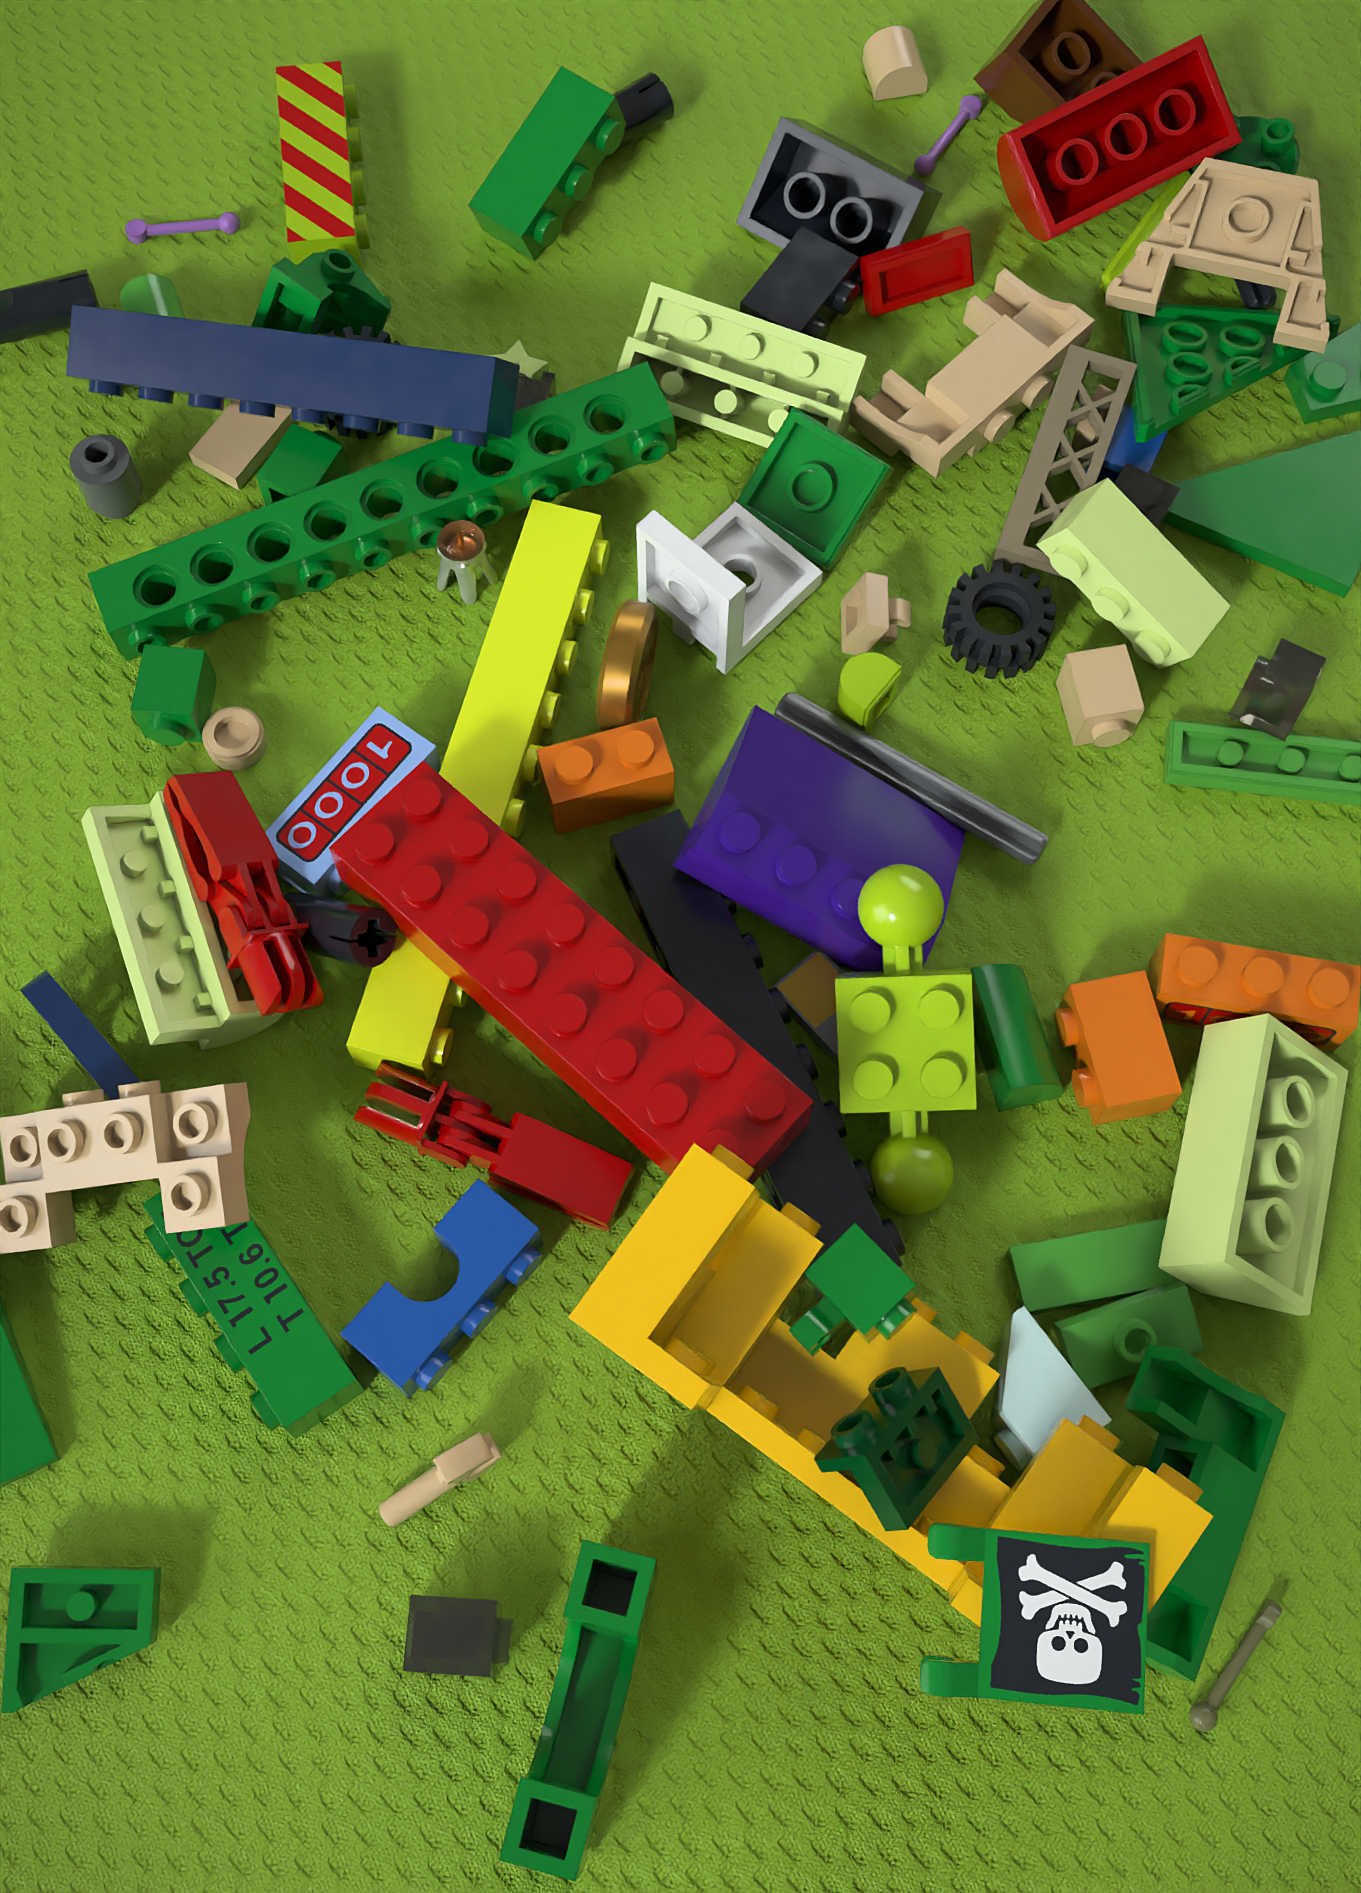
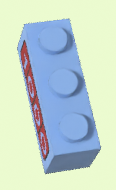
(339, 795)

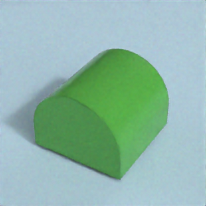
(151, 295)

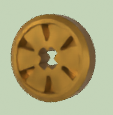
(627, 665)

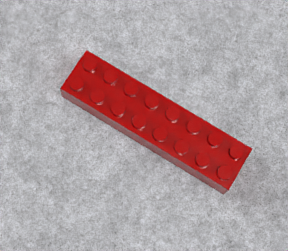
(566, 979)

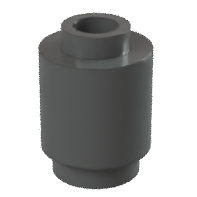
(106, 476)

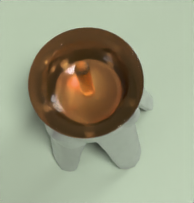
(462, 550)

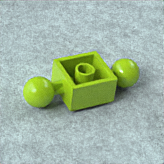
(906, 1039)

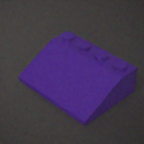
(802, 833)

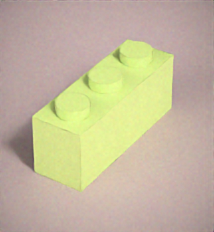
(1133, 575)

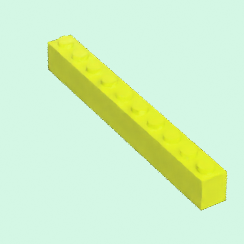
(491, 759)

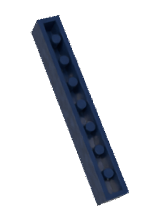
(296, 372)

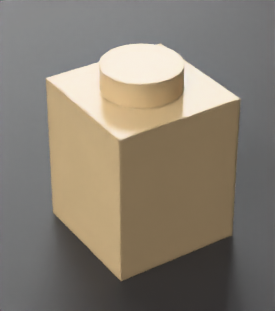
(1100, 696)

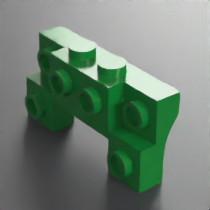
(1224, 1446)

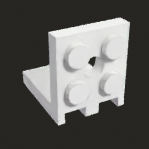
(702, 595)

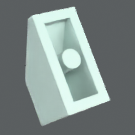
(1035, 1391)

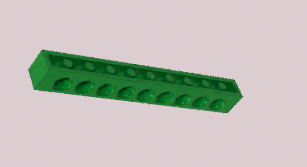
(357, 502)

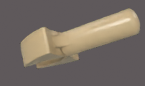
(454, 1466)

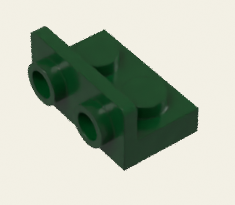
(901, 1443)

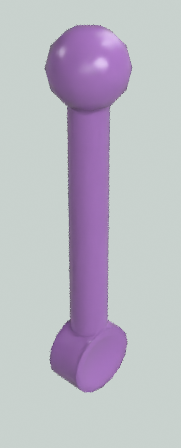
(969, 109)
(139, 232)

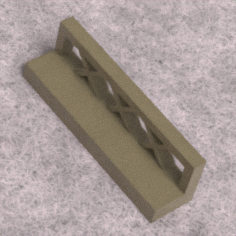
(1050, 440)

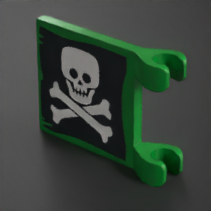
(1055, 1621)

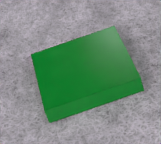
(814, 488)

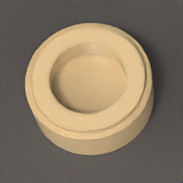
(234, 738)

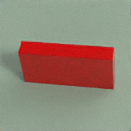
(917, 271)

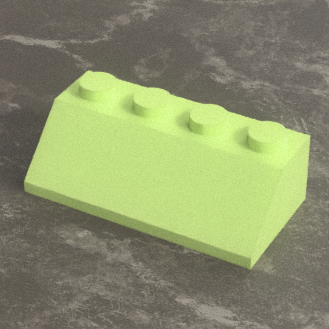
(1255, 1166)

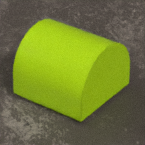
(867, 689)

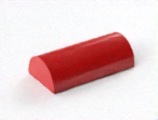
(1116, 141)

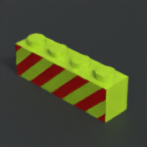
(320, 160)

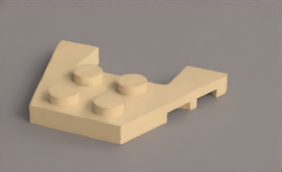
(1240, 227)

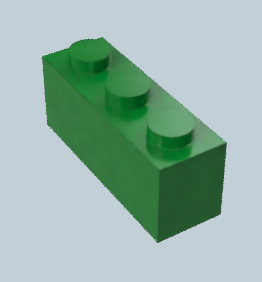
(549, 163)

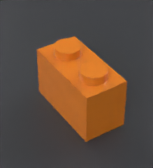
(606, 775)
(1117, 1048)

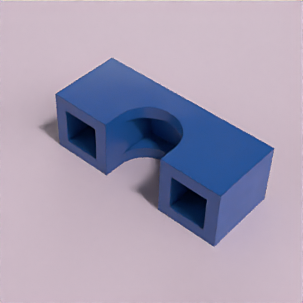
(413, 1338)

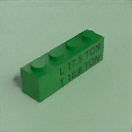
(262, 1320)

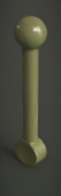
(1204, 1714)

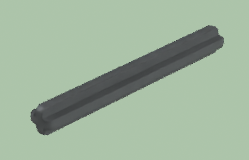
(914, 779)

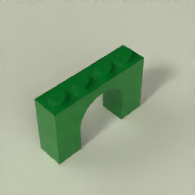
(568, 1773)

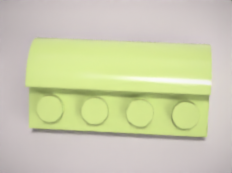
(739, 368)
(167, 932)

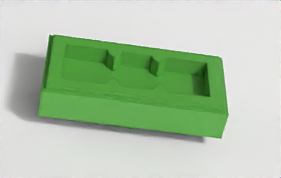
(1114, 1337)

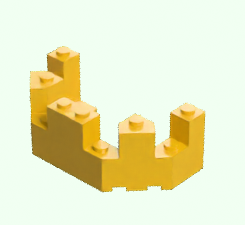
(698, 1314)

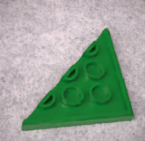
(1198, 358)
(1285, 511)

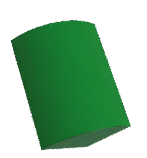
(1012, 1038)

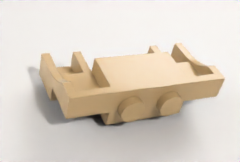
(984, 386)
(181, 1137)

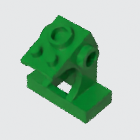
(321, 296)

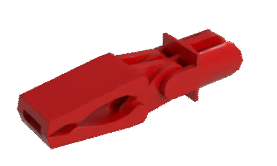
(235, 872)
(531, 1155)

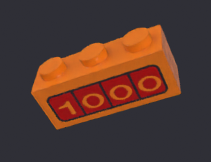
(1218, 982)

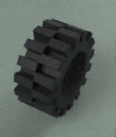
(1002, 591)

